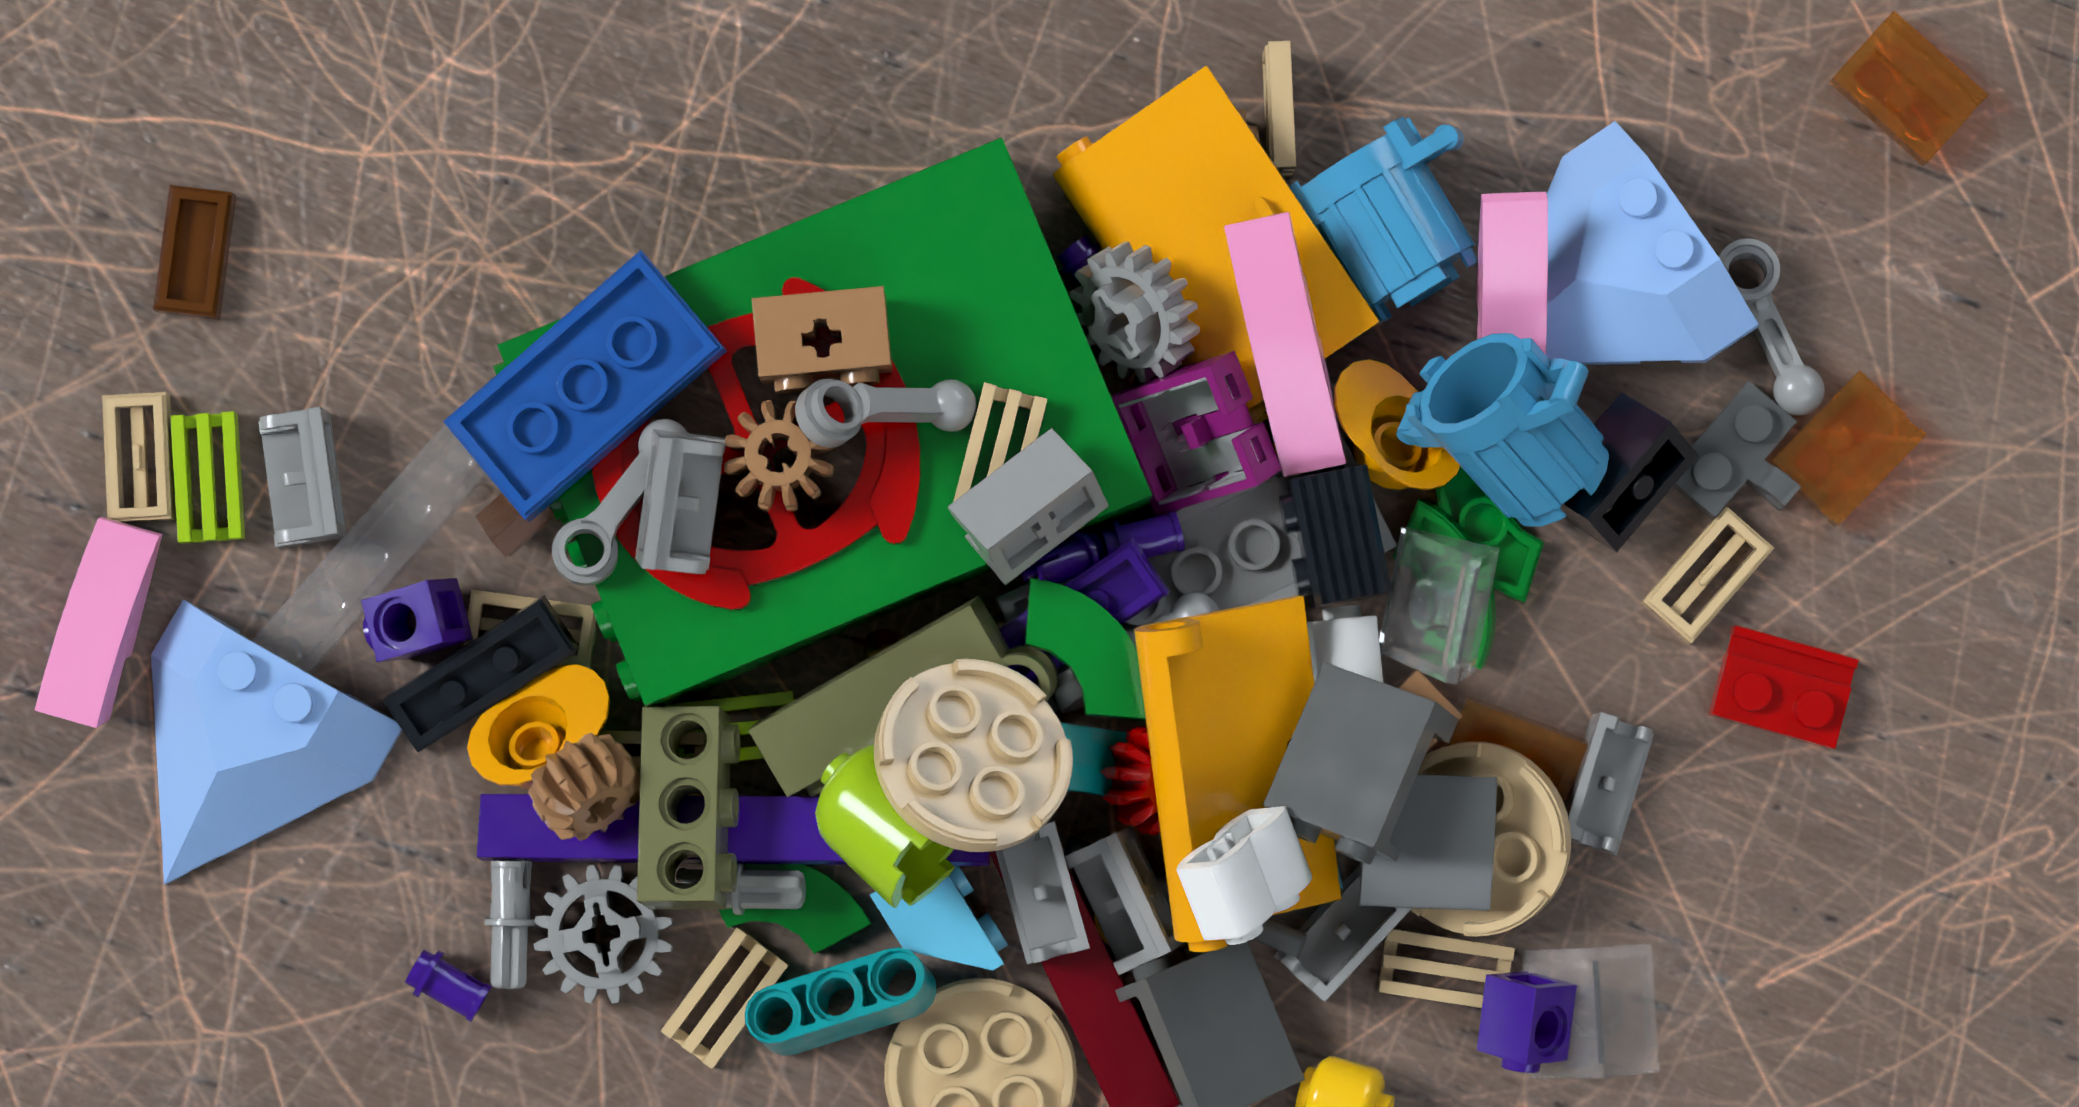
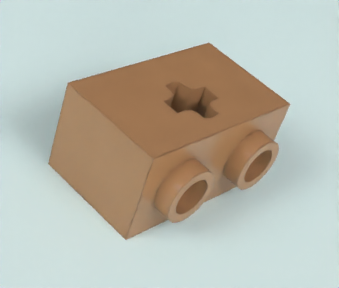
(790, 320)

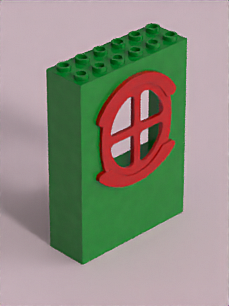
(964, 303)

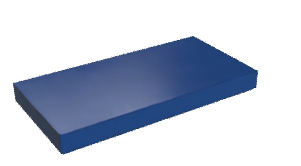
(585, 386)

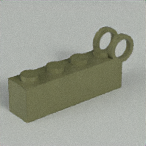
(846, 710)

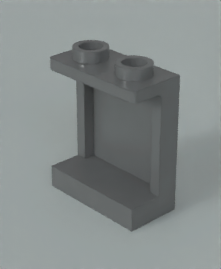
(1355, 761)
(1215, 1027)

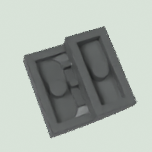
(1444, 848)

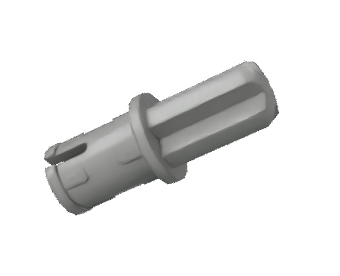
(756, 888)
(509, 922)

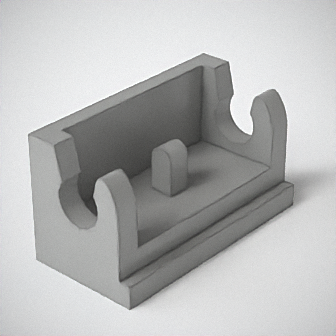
(302, 477)
(679, 501)
(1029, 505)
(1607, 782)
(1042, 896)
(1125, 899)
(1339, 939)

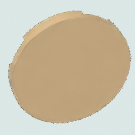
(972, 756)
(1529, 843)
(981, 1048)

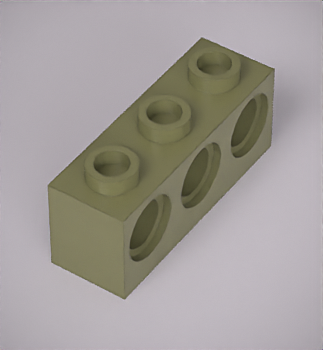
(663, 784)

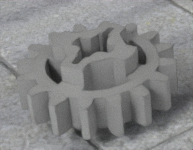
(1135, 311)
(610, 974)

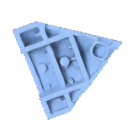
(1631, 265)
(248, 740)

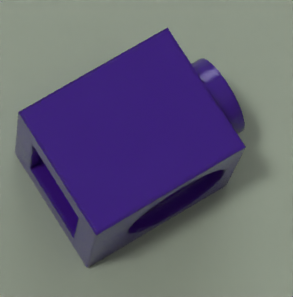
(438, 615)
(1526, 1019)

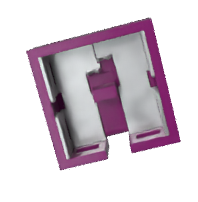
(1196, 433)

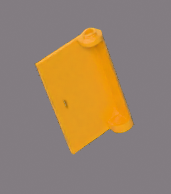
(1174, 184)
(1218, 720)

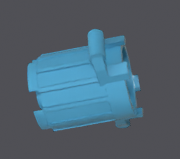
(1391, 216)
(1510, 425)

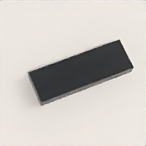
(481, 673)

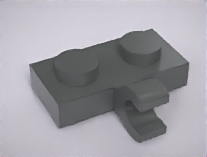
(1735, 453)

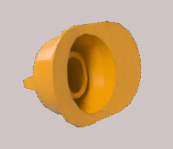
(1370, 407)
(537, 721)

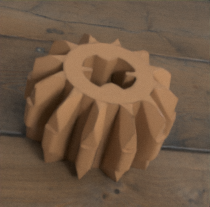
(759, 465)
(585, 786)

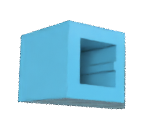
(945, 925)

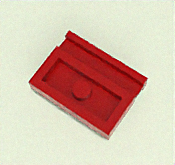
(1783, 687)

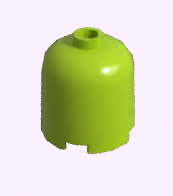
(872, 836)

